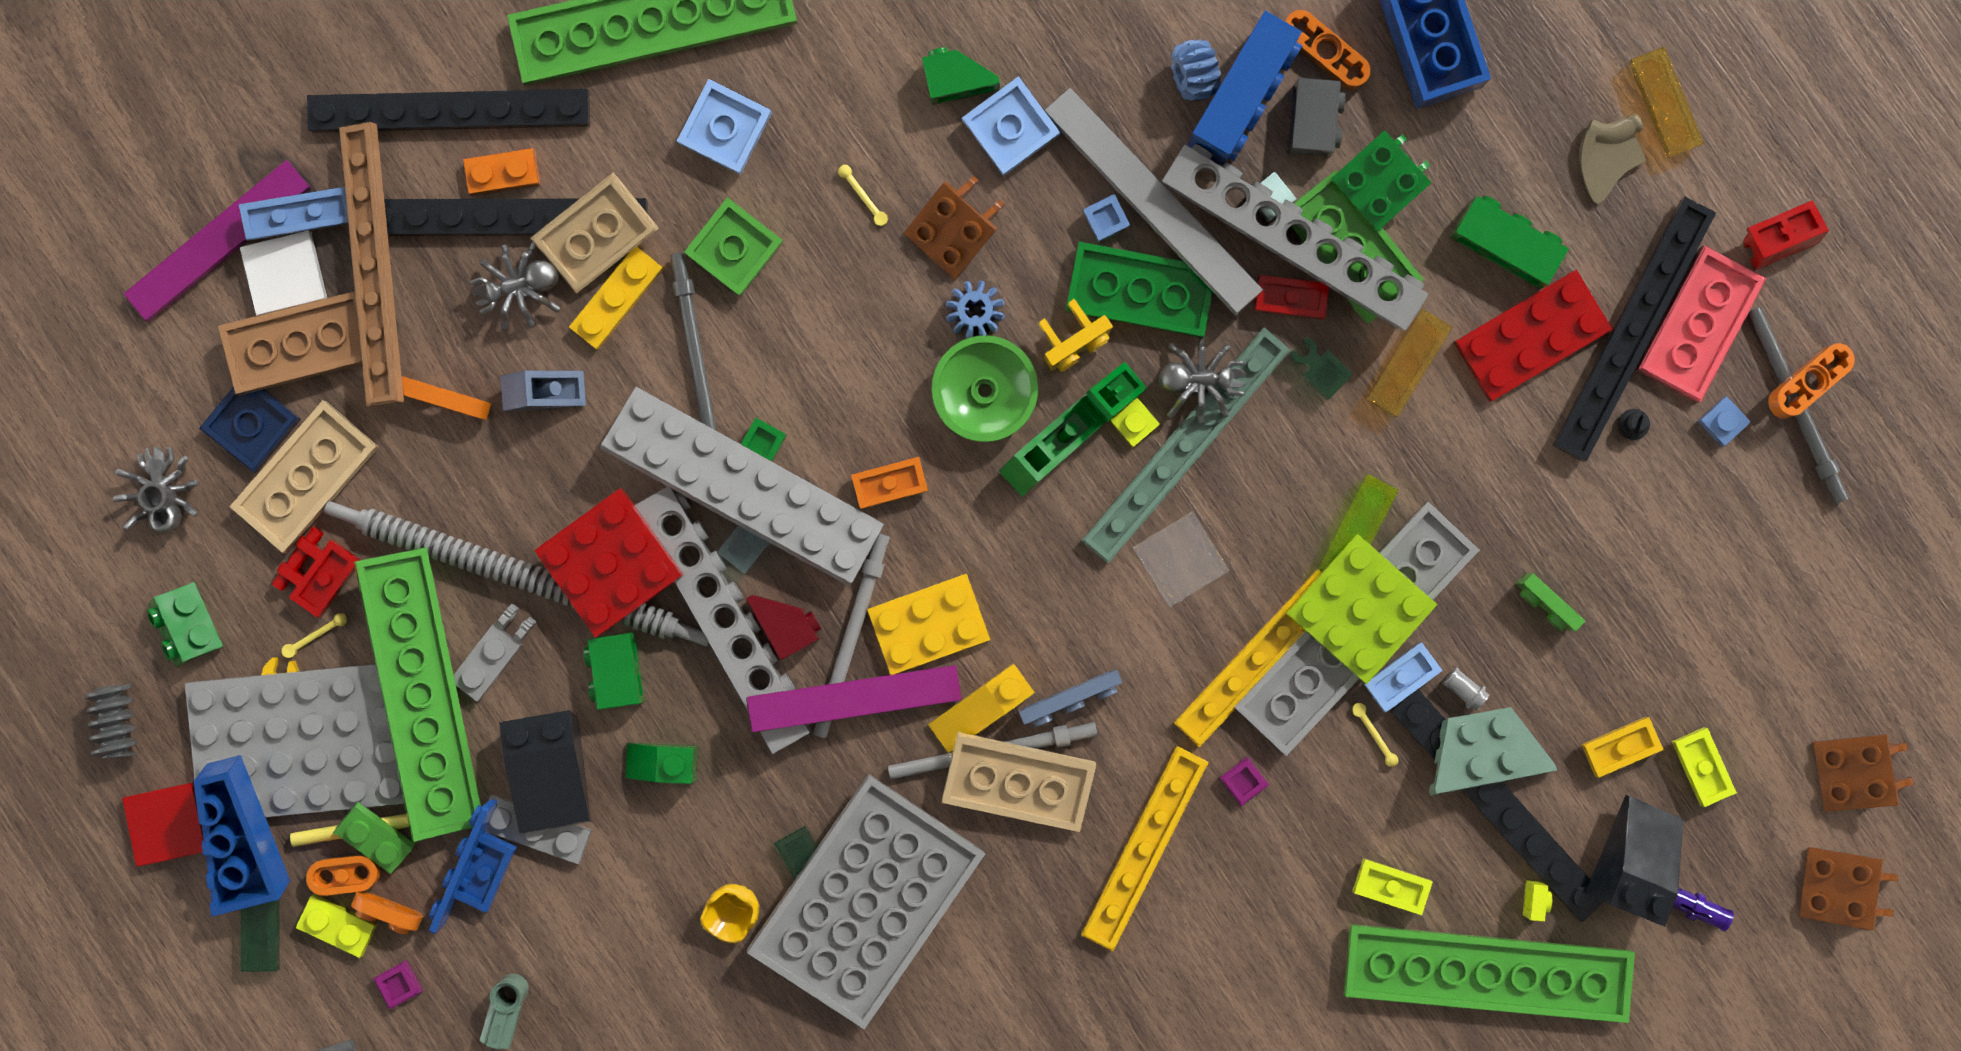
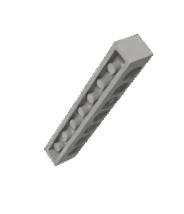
(1243, 219)
(656, 511)

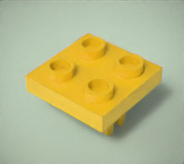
(1091, 337)

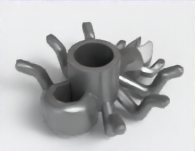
(522, 282)
(1195, 378)
(156, 496)

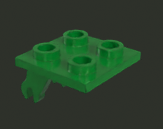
(1382, 179)

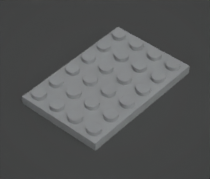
(303, 737)
(865, 901)

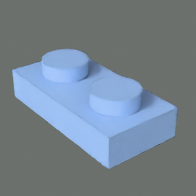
(1402, 677)

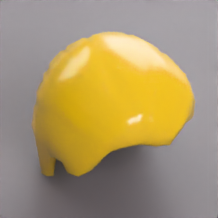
(730, 913)

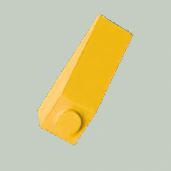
(982, 706)

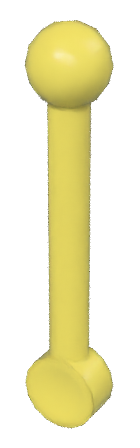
(880, 218)
(291, 650)
(1359, 710)

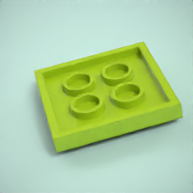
(1361, 608)

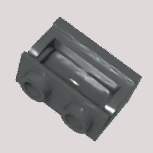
(1315, 117)

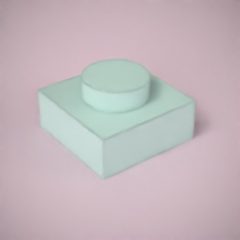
(1280, 193)

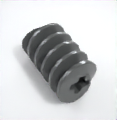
(111, 721)

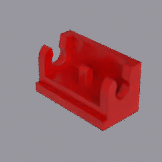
(1785, 234)

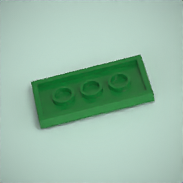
(1139, 290)

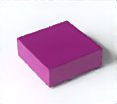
(1243, 781)
(398, 984)

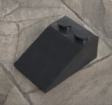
(545, 771)
(1640, 862)

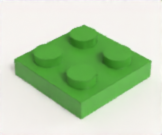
(733, 247)

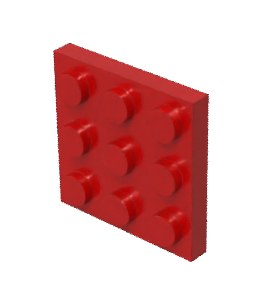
(608, 562)

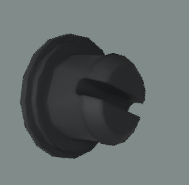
(1634, 424)

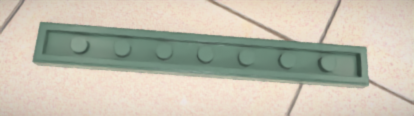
(1181, 451)

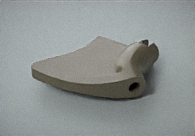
(1608, 154)

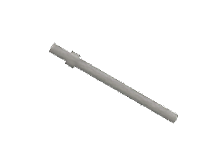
(872, 569)
(1059, 736)

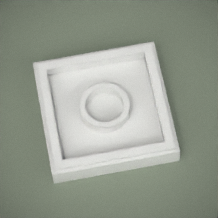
(283, 272)

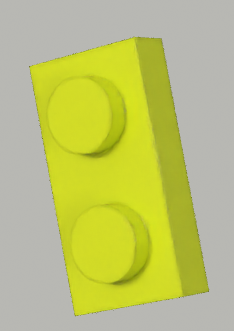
(1704, 767)
(1392, 886)
(336, 925)

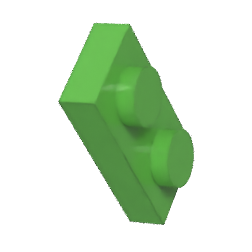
(1559, 613)
(374, 838)

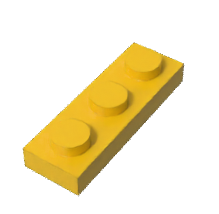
(616, 298)

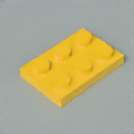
(928, 624)

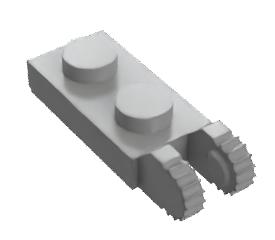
(491, 655)

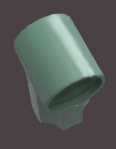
(504, 1013)

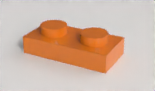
(501, 172)
(889, 483)

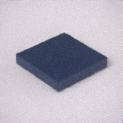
(250, 426)

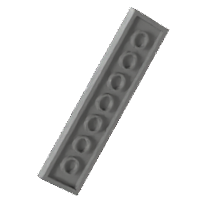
(741, 486)
(1308, 677)

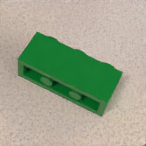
(1509, 241)

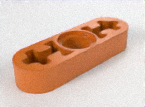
(1326, 65)
(1825, 377)
(445, 398)

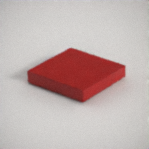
(163, 824)

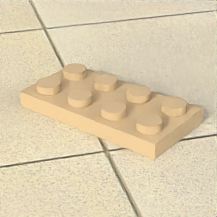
(304, 476)
(1018, 782)

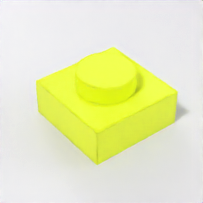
(1134, 422)
(1536, 900)

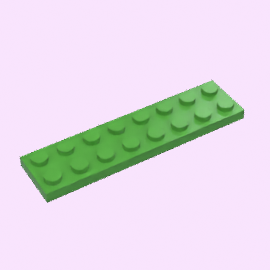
(607, 33)
(418, 692)
(1489, 973)

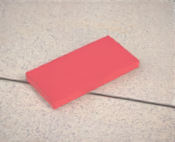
(1700, 324)

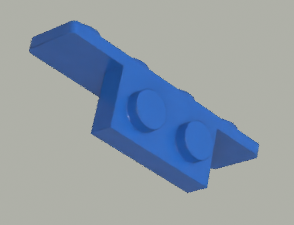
(479, 870)

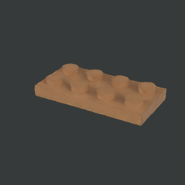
(292, 343)

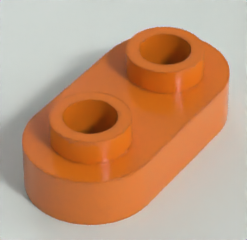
(344, 875)
(373, 907)

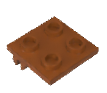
(951, 228)
(1858, 772)
(1843, 888)

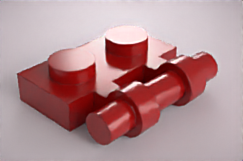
(324, 578)

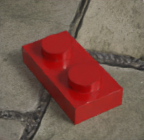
(1292, 297)

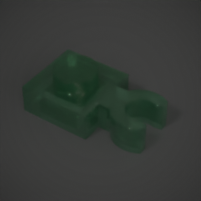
(1325, 372)

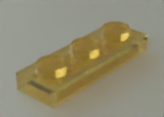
(1666, 102)
(1409, 363)

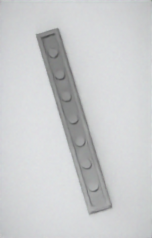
(1153, 201)

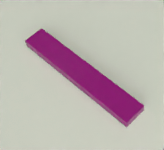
(208, 246)
(853, 698)

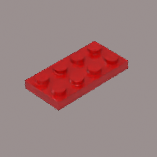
(1533, 335)

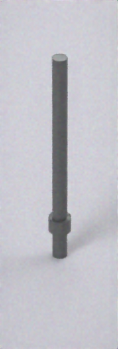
(683, 290)
(1826, 467)

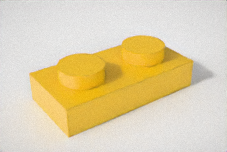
(1622, 747)

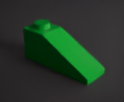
(1051, 446)

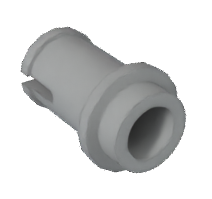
(1466, 689)

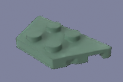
(1486, 751)

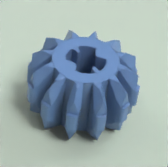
(1195, 70)
(975, 298)

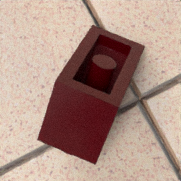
(785, 625)

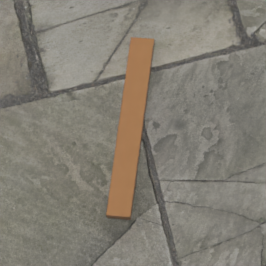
(371, 265)

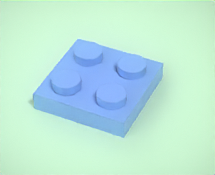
(724, 126)
(1010, 126)

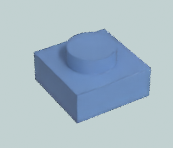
(1106, 218)
(1723, 421)

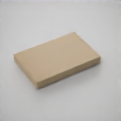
(594, 232)

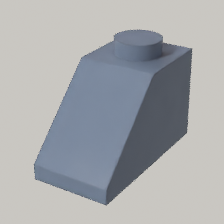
(542, 390)

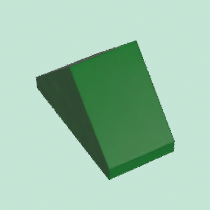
(1114, 392)

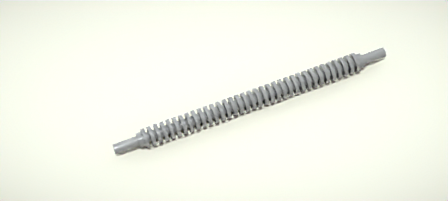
(483, 561)

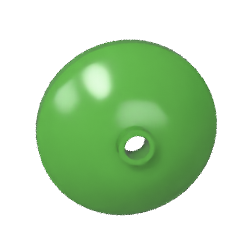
(978, 363)

